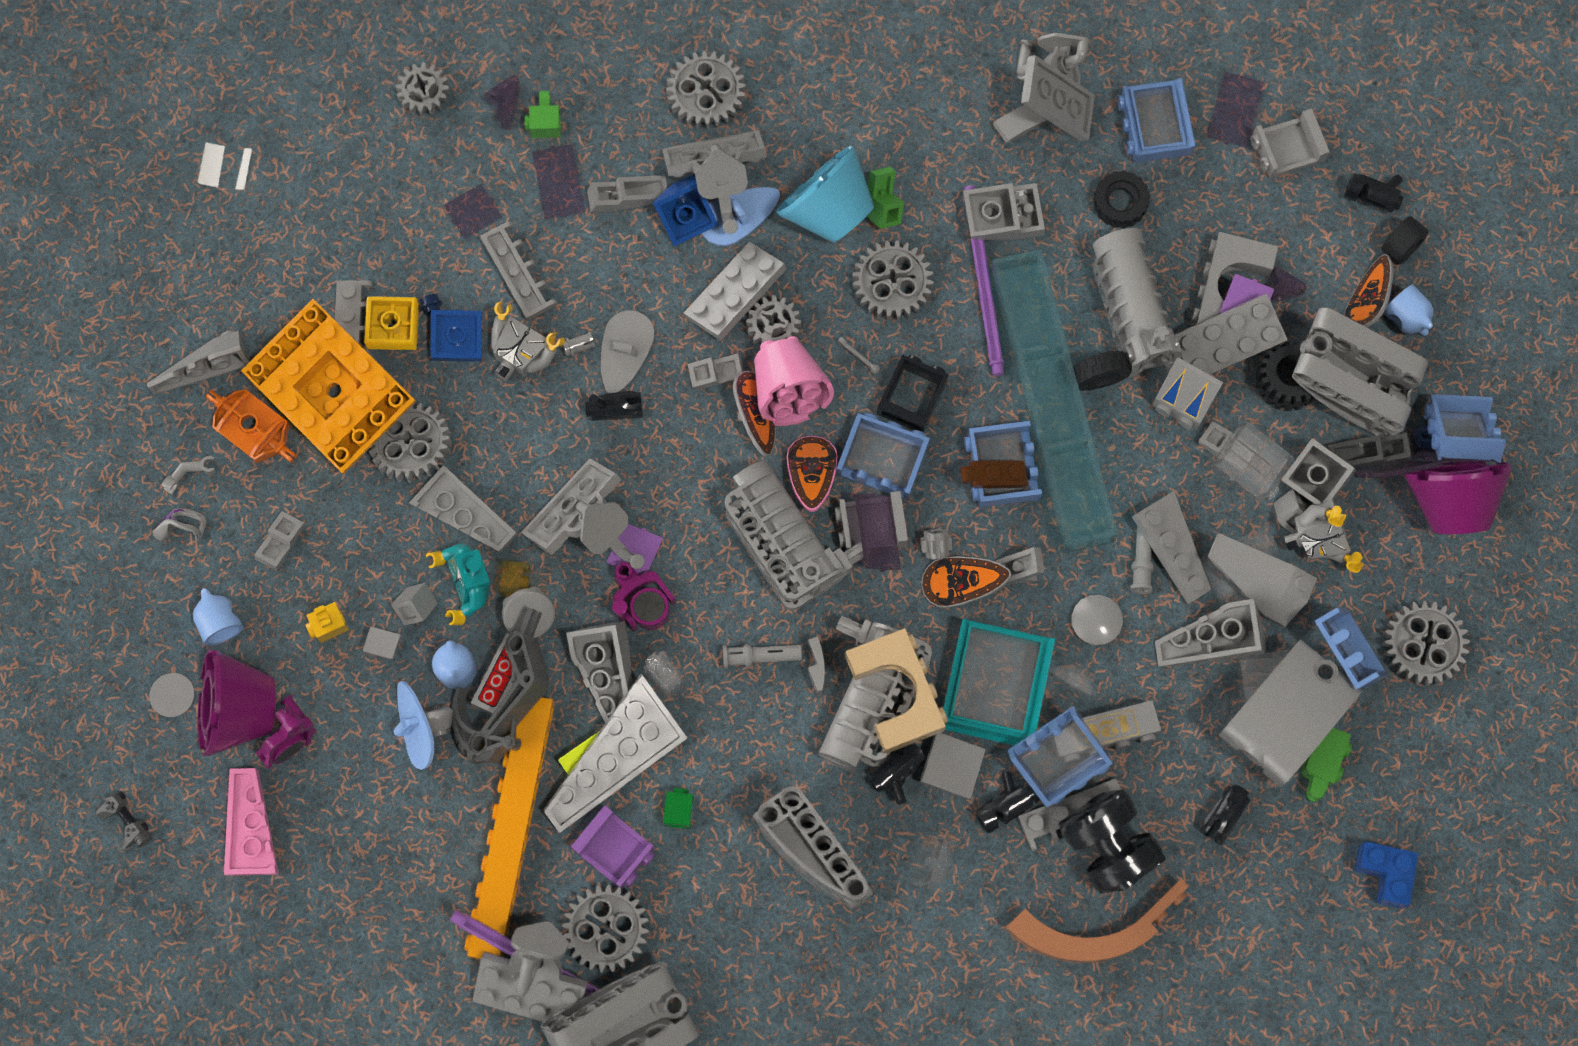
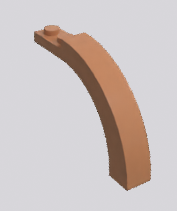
(1073, 949)

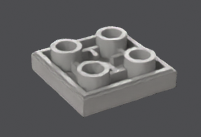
(952, 765)

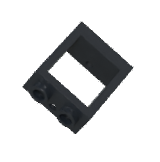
(901, 415)

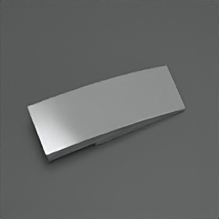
(625, 193)

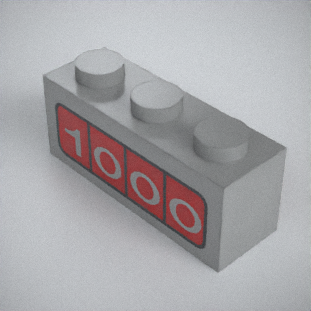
(495, 682)

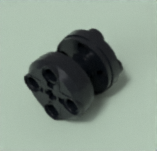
(1121, 858)

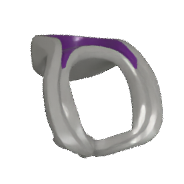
(165, 527)

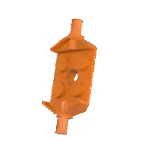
(264, 439)

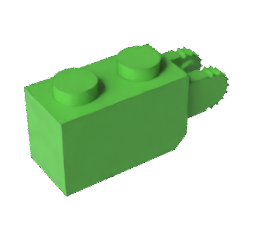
(1324, 763)

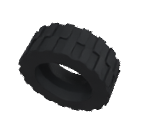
(1126, 181)
(1101, 370)

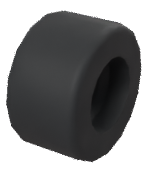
(1404, 240)

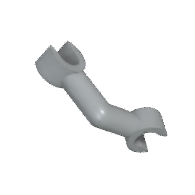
(172, 482)

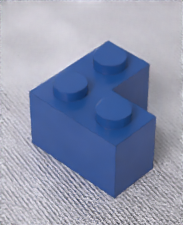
(1394, 867)

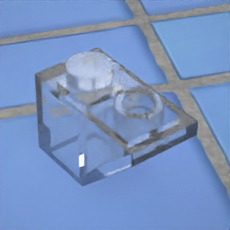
(664, 674)

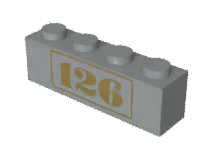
(1125, 725)

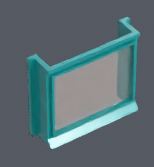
(997, 682)

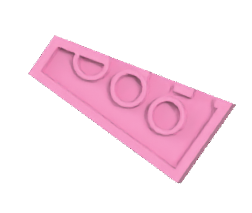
(248, 832)

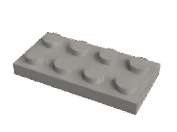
(735, 291)
(1231, 335)

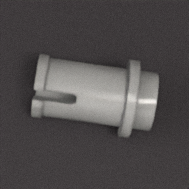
(578, 344)

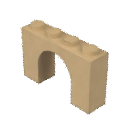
(898, 654)

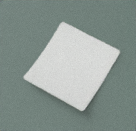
(212, 164)

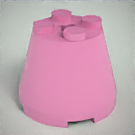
(789, 382)

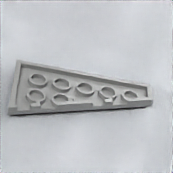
(626, 745)

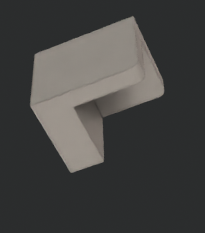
(1290, 507)
(414, 604)
(381, 643)

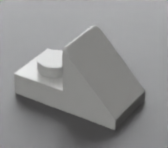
(1024, 565)

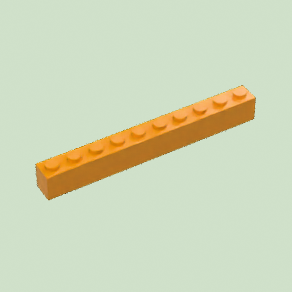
(511, 828)

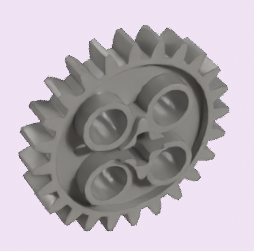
(690, 103)
(889, 259)
(411, 443)
(1448, 649)
(591, 949)

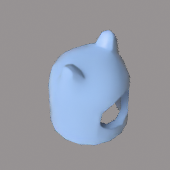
(1411, 311)
(215, 619)
(454, 665)

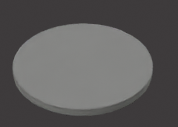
(171, 695)

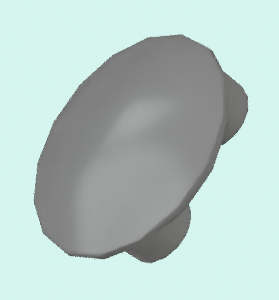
(1097, 620)

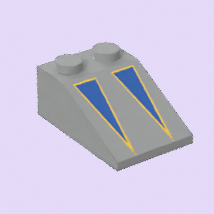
(1187, 394)

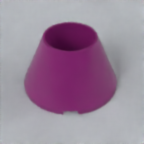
(1460, 495)
(234, 704)

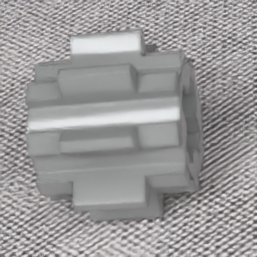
(936, 543)

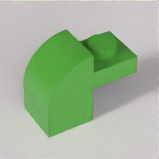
(887, 206)

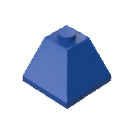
(684, 211)

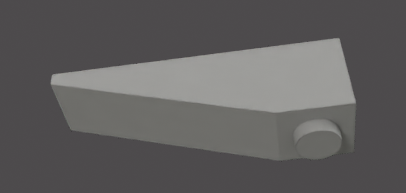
(211, 360)
(1274, 584)
(1215, 637)
(604, 662)

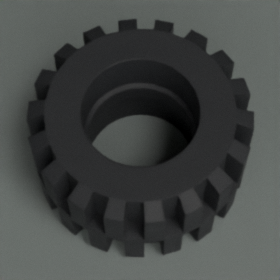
(1273, 387)

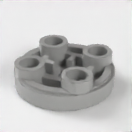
(517, 605)

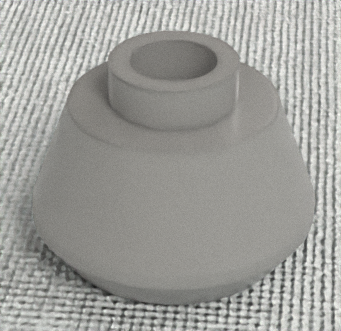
(439, 719)

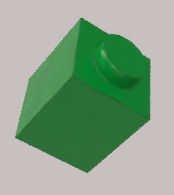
(678, 809)

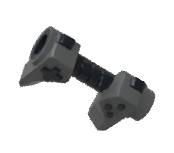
(135, 831)

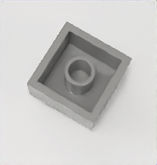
(1318, 474)

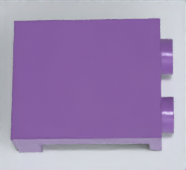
(614, 848)

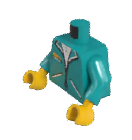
(468, 577)

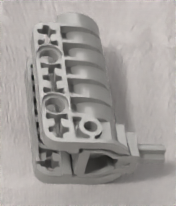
(1133, 302)
(786, 536)
(866, 704)

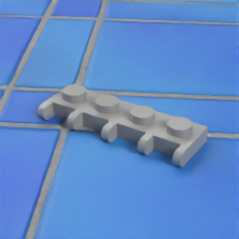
(515, 272)
(350, 305)
(1046, 819)

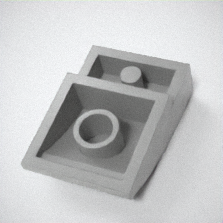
(1004, 212)

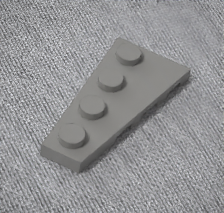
(461, 508)
(1172, 543)

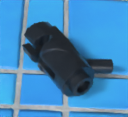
(1374, 192)
(613, 406)
(895, 770)
(1009, 805)
(1228, 811)

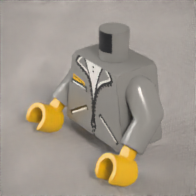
(520, 346)
(1324, 536)

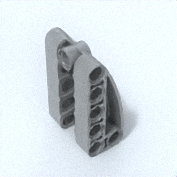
(1359, 373)
(1290, 713)
(800, 850)
(626, 1014)

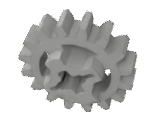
(432, 81)
(765, 317)

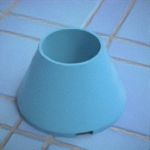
(831, 199)

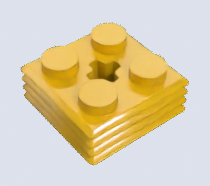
(381, 312)

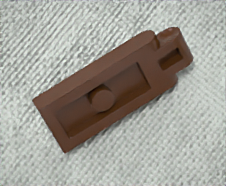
(994, 474)

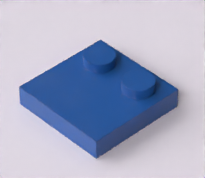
(456, 335)

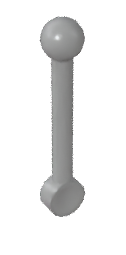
(874, 368)

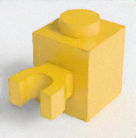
(326, 622)

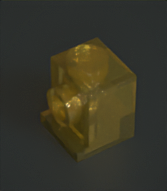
(514, 577)

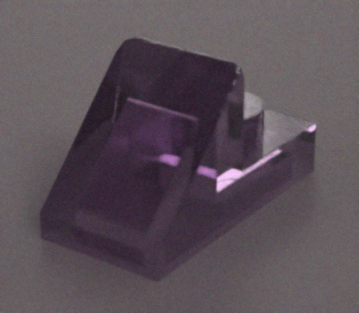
(506, 97)
(1285, 285)

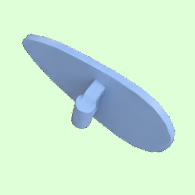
(748, 210)
(414, 727)

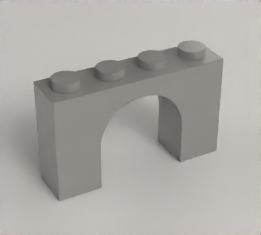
(1228, 255)

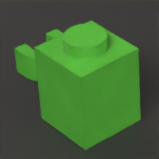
(544, 120)

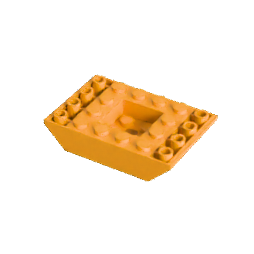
(303, 367)

